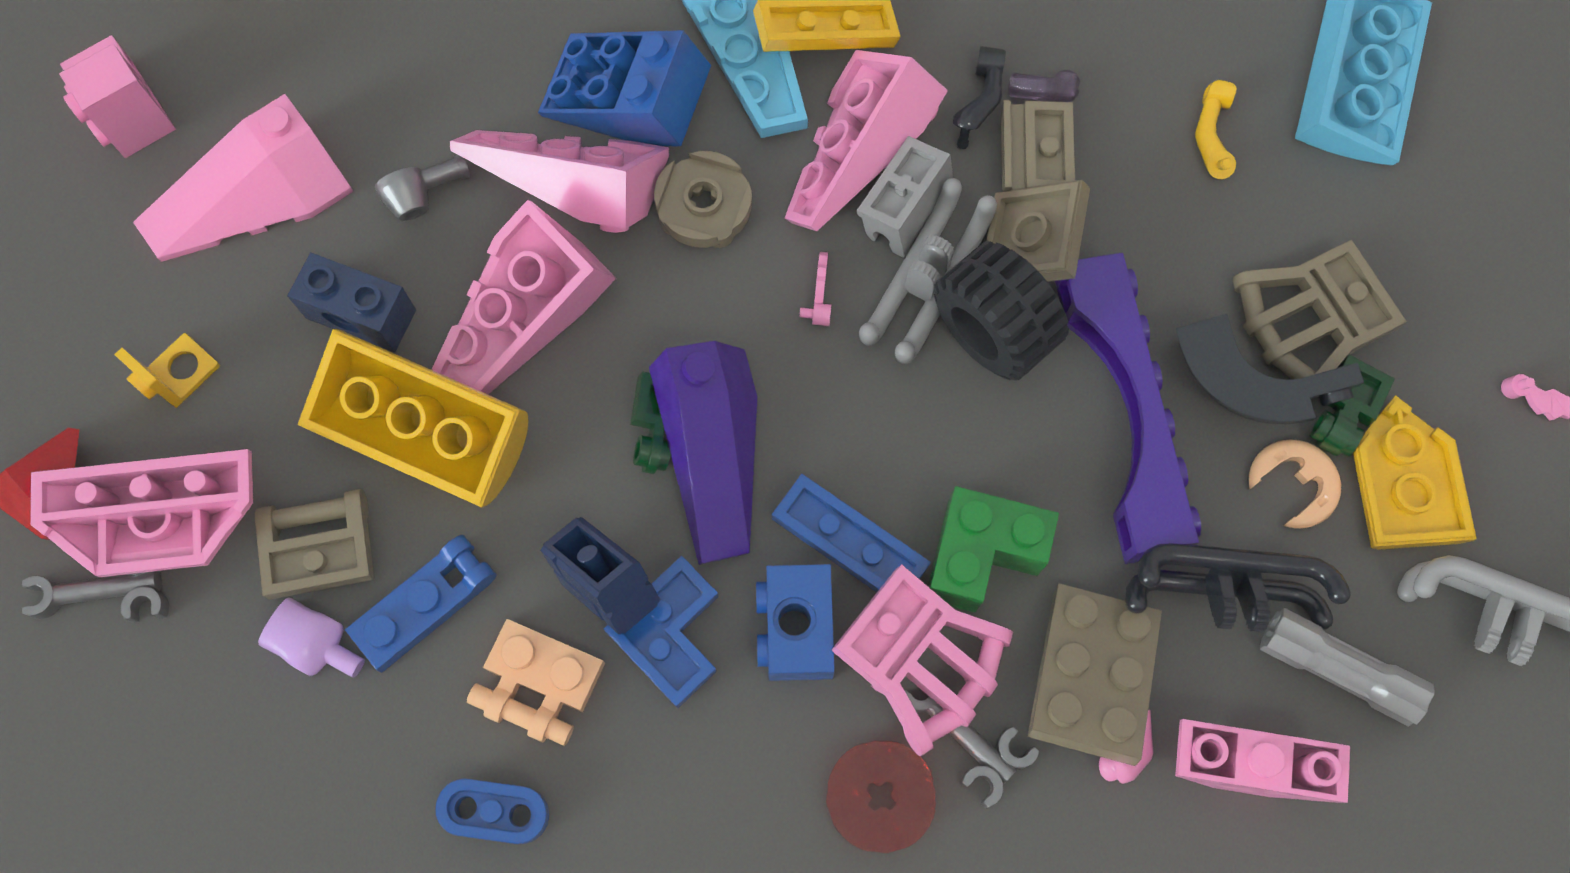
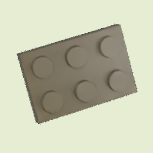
(1095, 675)

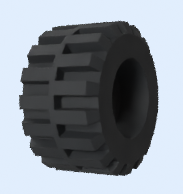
(1001, 310)

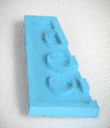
(760, 79)

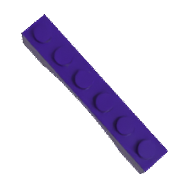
(1106, 316)

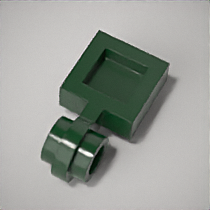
(650, 451)

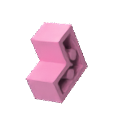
(113, 98)

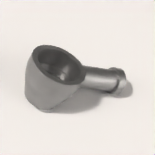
(406, 188)

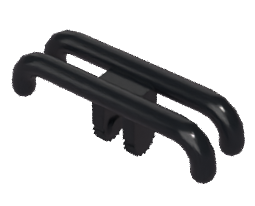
(1237, 575)

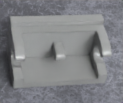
(905, 194)

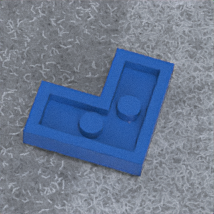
(658, 640)

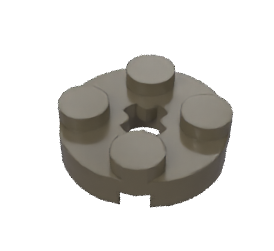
(706, 226)

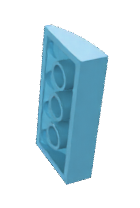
(1364, 78)

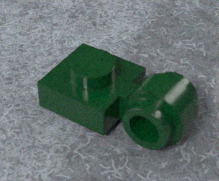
(1339, 431)

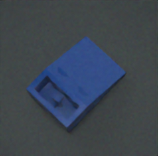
(628, 85)

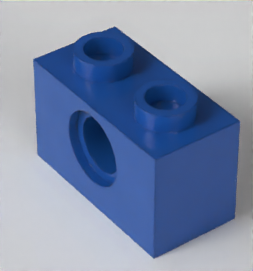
(801, 590)

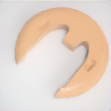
(1313, 466)

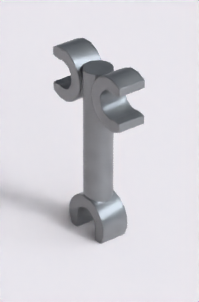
(135, 587)
(996, 763)

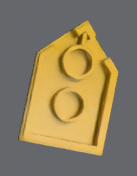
(1411, 482)

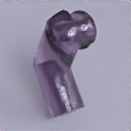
(1040, 88)

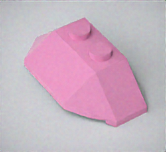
(144, 511)

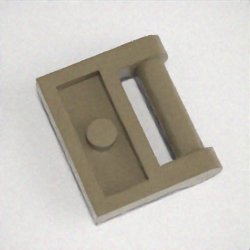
(315, 559)

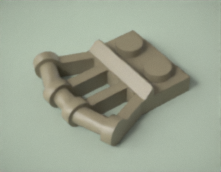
(1342, 293)

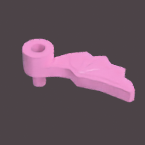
(821, 313)
(1549, 402)

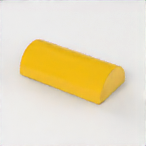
(414, 419)

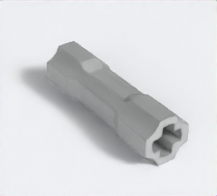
(1379, 684)

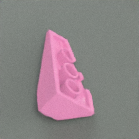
(874, 111)
(250, 179)
(591, 184)
(524, 299)

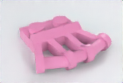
(896, 632)

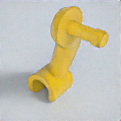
(1217, 159)

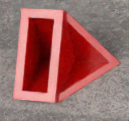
(16, 479)

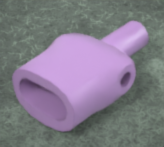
(308, 640)

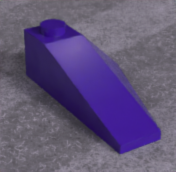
(711, 435)

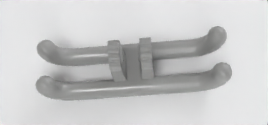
(923, 266)
(1502, 594)

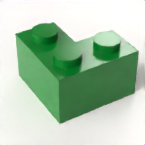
(983, 533)

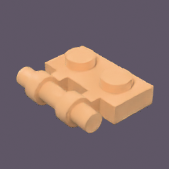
(544, 667)

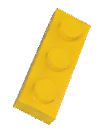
(825, 24)

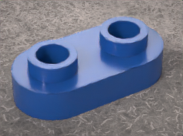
(493, 813)

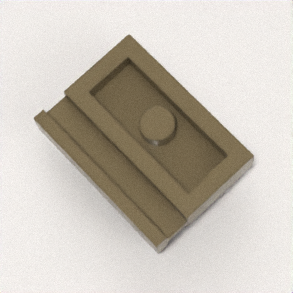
(1036, 144)

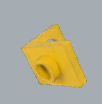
(158, 376)

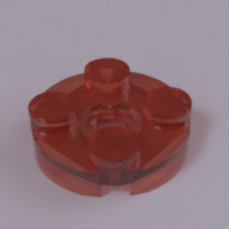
(912, 793)

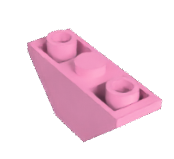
(1262, 762)

